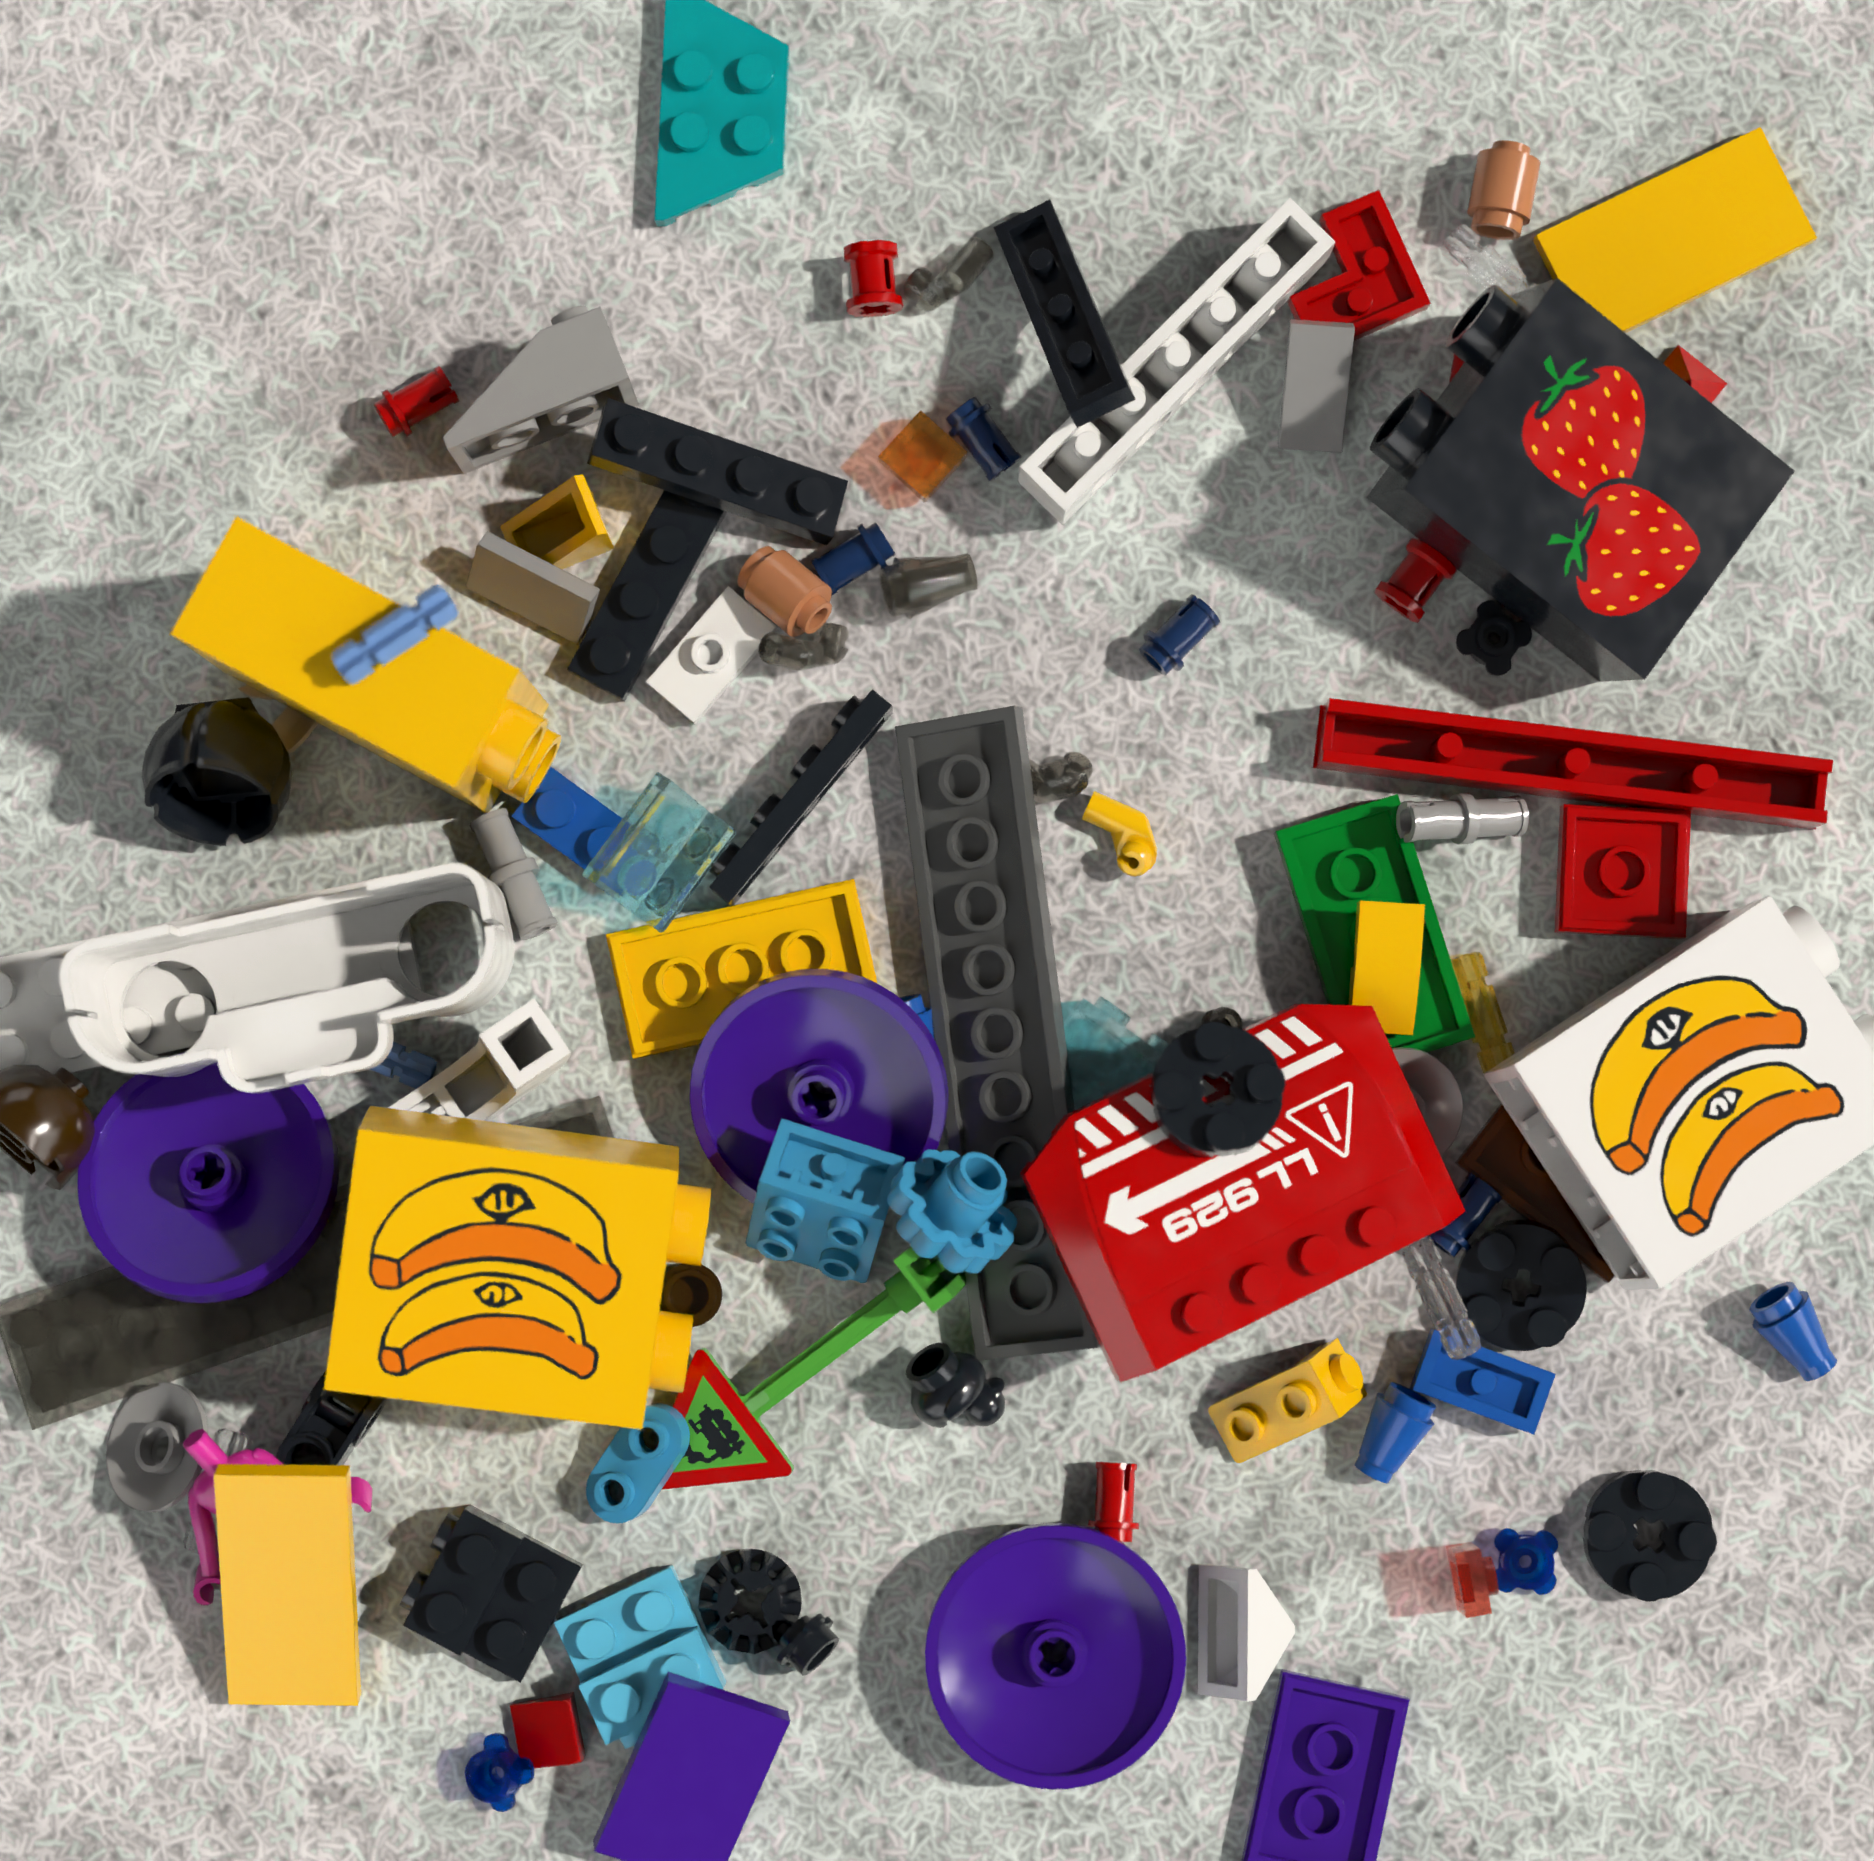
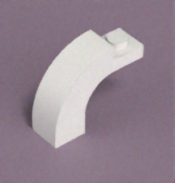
(497, 1071)

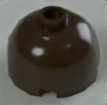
(45, 1120)

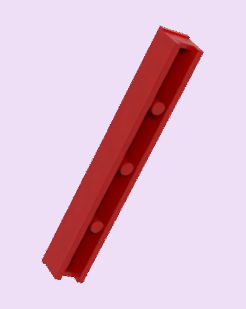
(1571, 763)

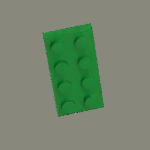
(1362, 858)

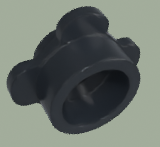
(1476, 643)
(807, 1643)

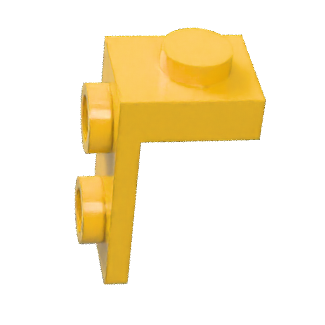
(1290, 1402)

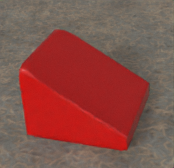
(549, 1731)

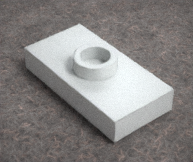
(711, 655)

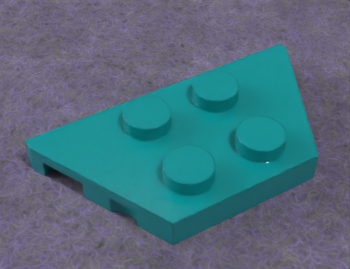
(717, 108)

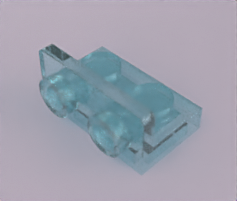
(659, 853)
(1104, 1052)

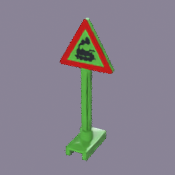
(726, 1426)

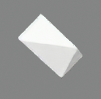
(1238, 1632)

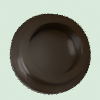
(692, 1292)

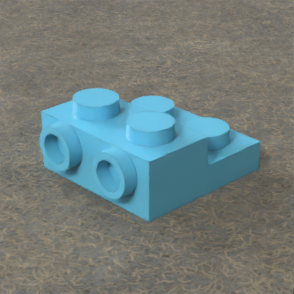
(629, 1645)

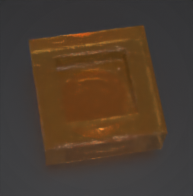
(922, 456)

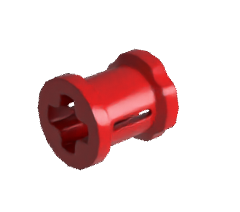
(872, 278)
(1415, 580)

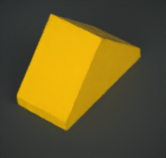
(561, 526)

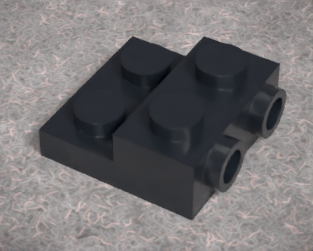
(489, 1592)

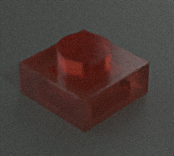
(1472, 1579)

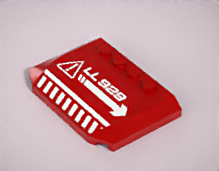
(1199, 1246)

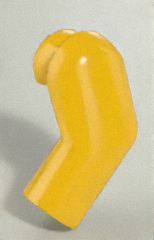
(1129, 831)

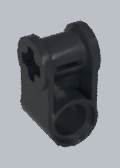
(331, 1425)

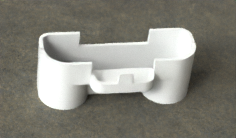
(295, 984)

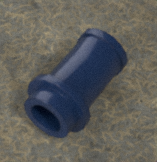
(982, 438)
(854, 557)
(1178, 635)
(1478, 1201)

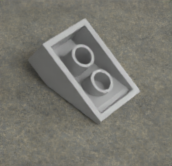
(544, 391)

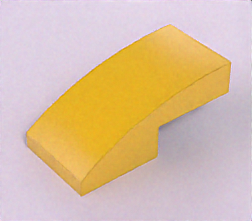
(1388, 962)

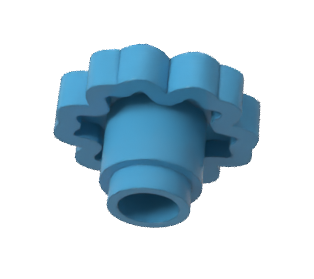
(953, 1209)

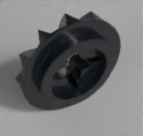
(754, 1570)

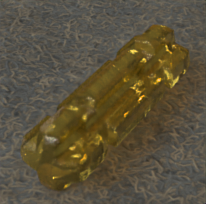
(1482, 1010)

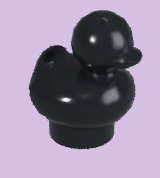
(953, 1384)

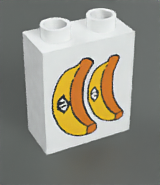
(1698, 1092)

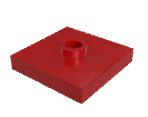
(1622, 871)

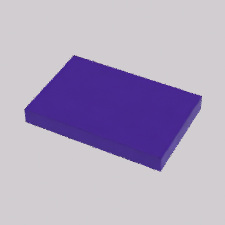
(1325, 1771)
(691, 1775)

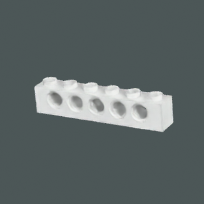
(1180, 359)

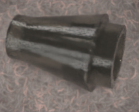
(925, 582)

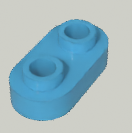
(636, 1466)

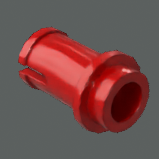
(415, 402)
(1115, 1500)

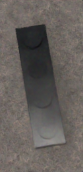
(1064, 314)
(717, 471)
(645, 593)
(816, 775)

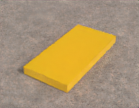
(1679, 234)
(685, 976)
(288, 1584)

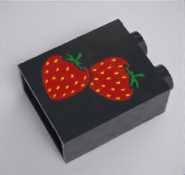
(1574, 478)

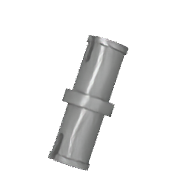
(1462, 818)
(513, 873)

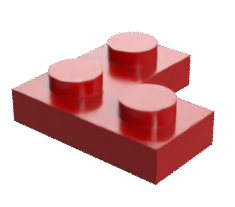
(1377, 272)

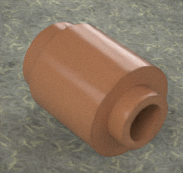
(1503, 190)
(785, 591)

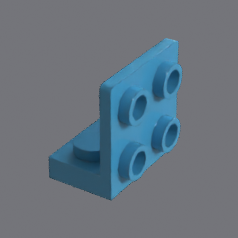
(822, 1201)

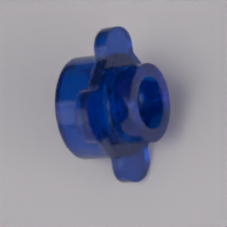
(1538, 1574)
(483, 1777)

